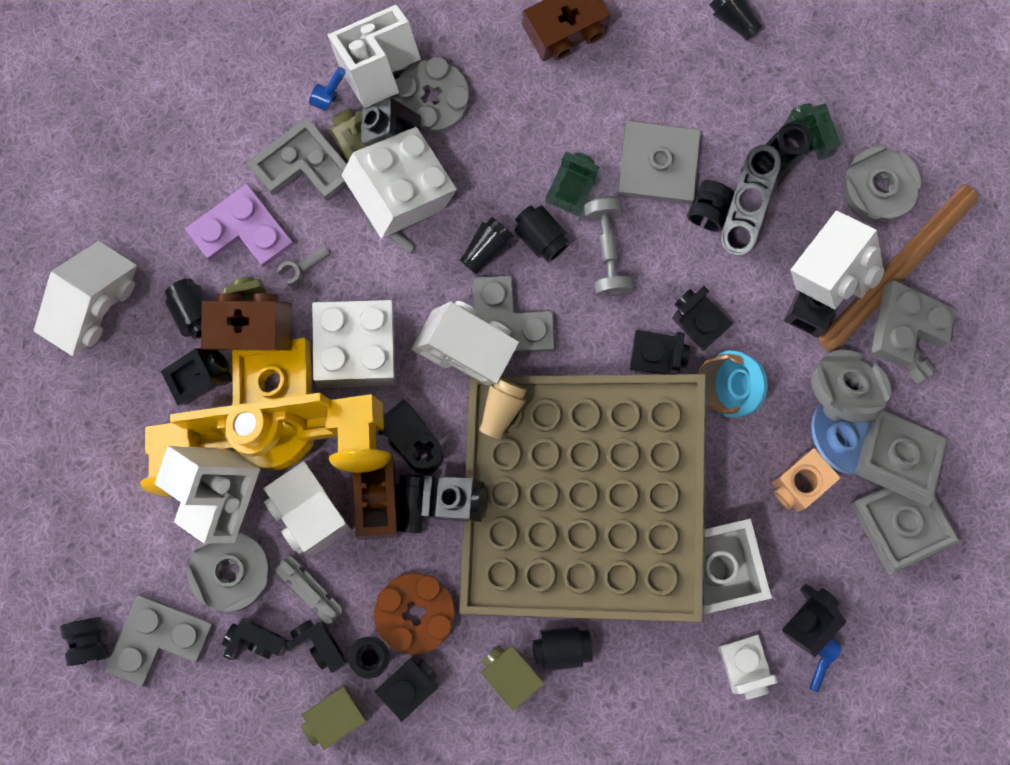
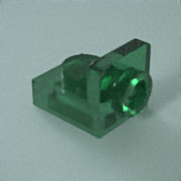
(821, 127)
(573, 183)

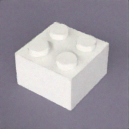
(398, 182)
(353, 344)
(733, 567)

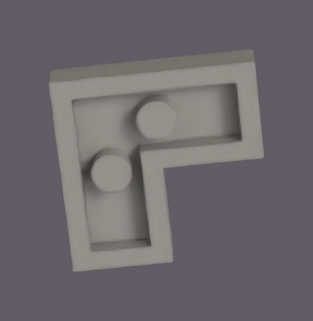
(296, 153)
(495, 303)
(903, 318)
(153, 628)

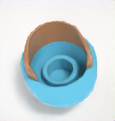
(734, 383)

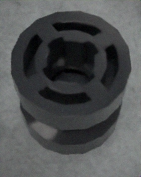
(712, 204)
(84, 641)

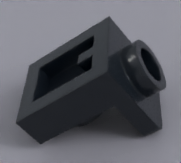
(387, 120)
(700, 318)
(658, 353)
(196, 374)
(816, 621)
(262, 640)
(325, 651)
(408, 688)

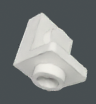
(747, 667)

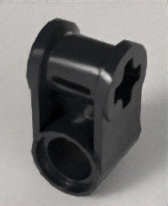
(794, 130)
(407, 433)

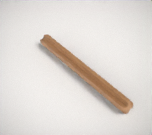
(900, 267)

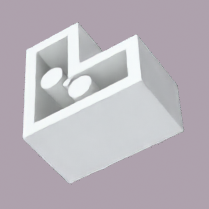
(374, 50)
(840, 262)
(81, 295)
(466, 342)
(211, 488)
(306, 511)

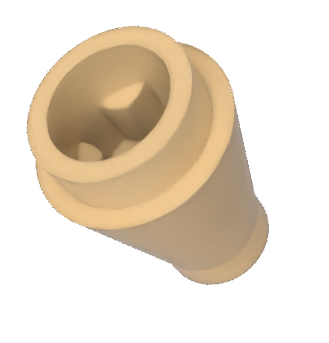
(501, 407)

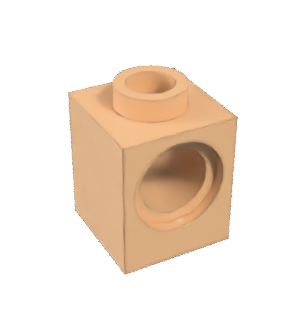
(816, 470)

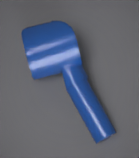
(323, 96)
(829, 655)

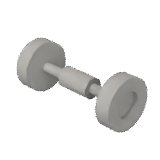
(604, 210)

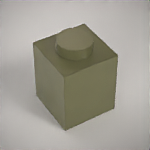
(510, 676)
(332, 718)

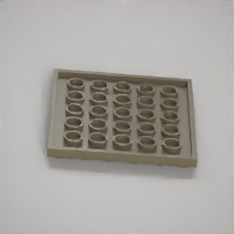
(590, 500)

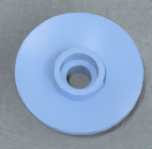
(838, 440)

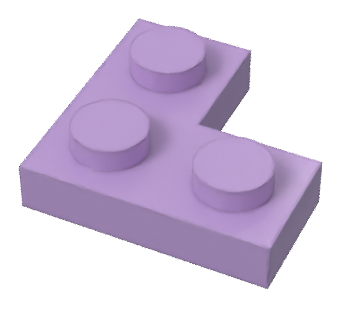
(241, 218)

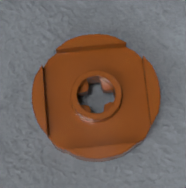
(394, 602)

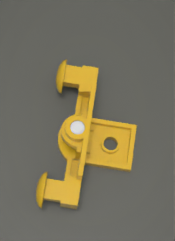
(276, 425)

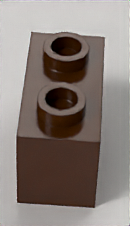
(558, 39)
(225, 326)
(376, 503)

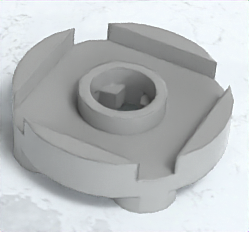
(434, 75)
(887, 165)
(838, 399)
(220, 593)

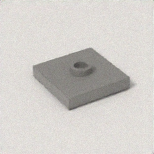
(659, 162)
(902, 457)
(903, 529)

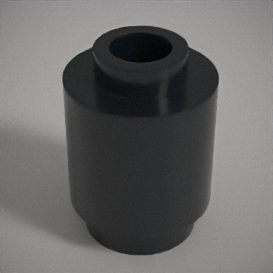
(541, 233)
(185, 306)
(562, 648)

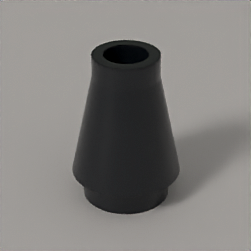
(737, 15)
(486, 245)
(409, 503)
(356, 657)

